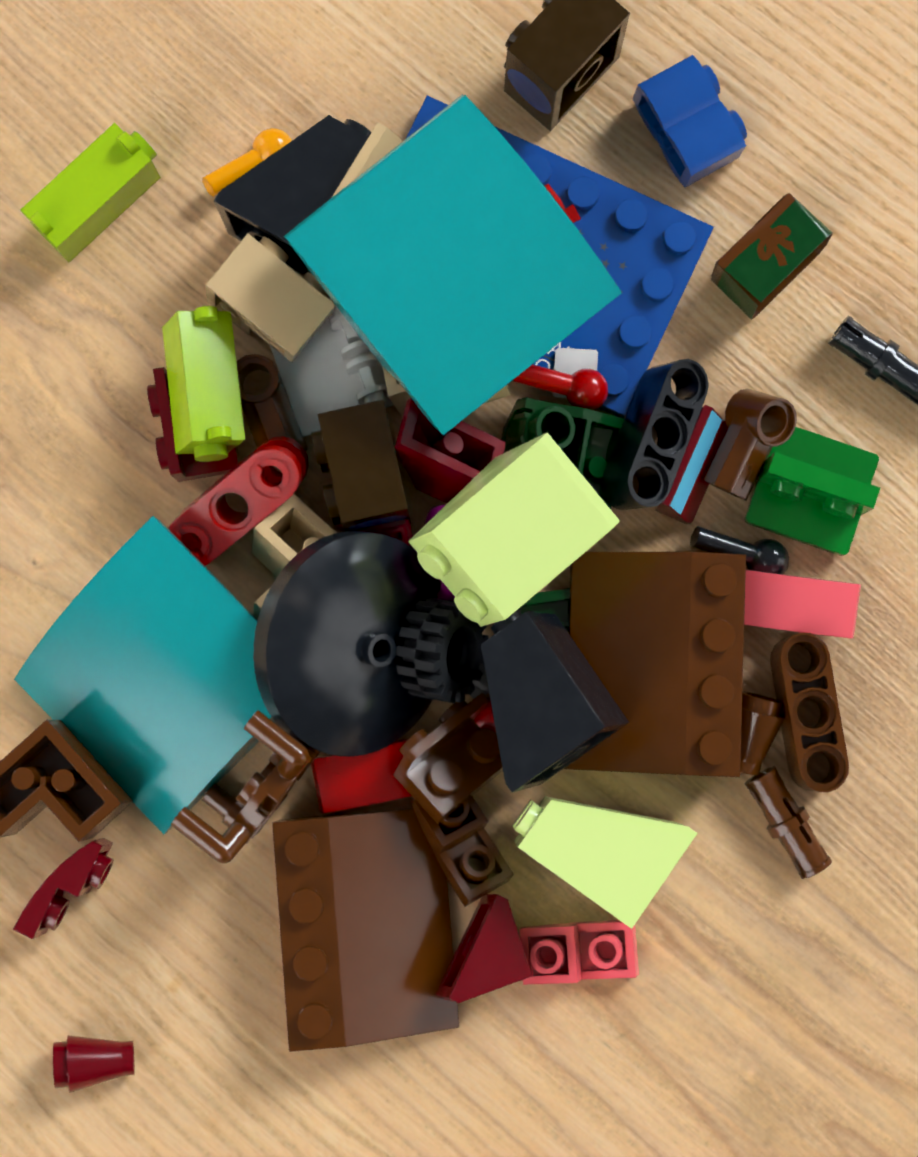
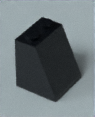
(291, 184)
(543, 698)

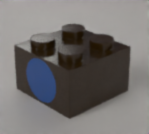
(562, 55)
(363, 467)

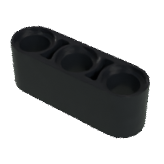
(674, 422)

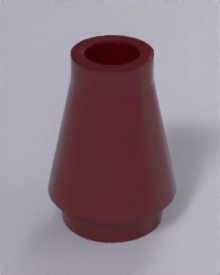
(90, 1061)

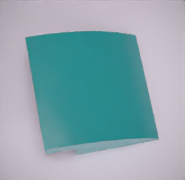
(453, 263)
(152, 673)

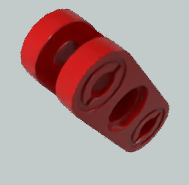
(208, 522)

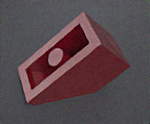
(440, 462)

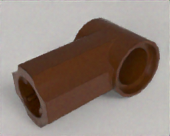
(271, 411)
(754, 427)

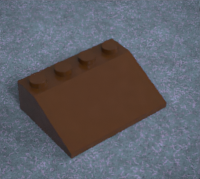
(669, 652)
(361, 929)

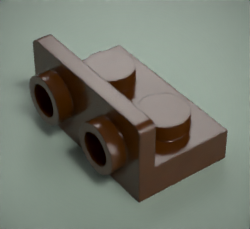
(450, 761)

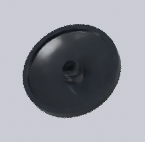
(332, 643)

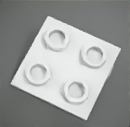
(331, 373)

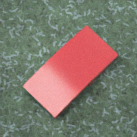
(801, 604)
(580, 951)

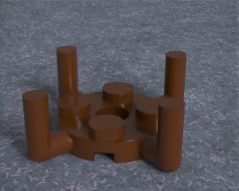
(257, 799)

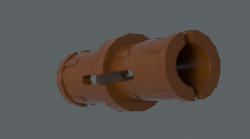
(788, 823)

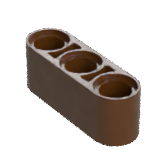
(828, 733)

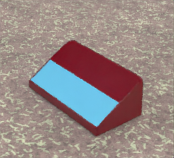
(689, 482)

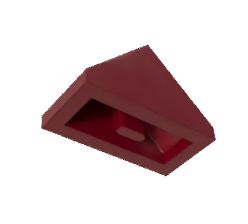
(487, 954)

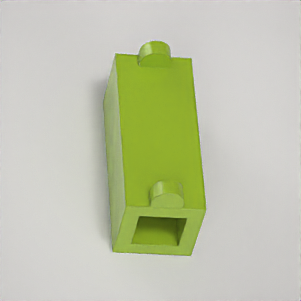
(93, 191)
(203, 383)

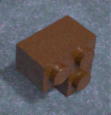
(59, 774)

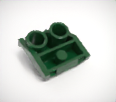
(581, 433)

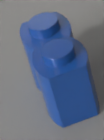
(690, 120)

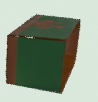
(770, 255)

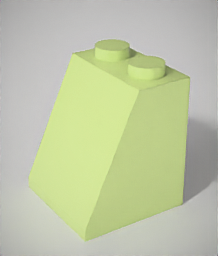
(512, 530)
(603, 852)

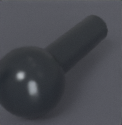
(762, 556)

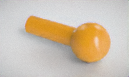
(264, 145)

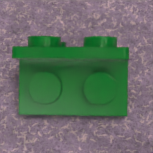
(814, 491)

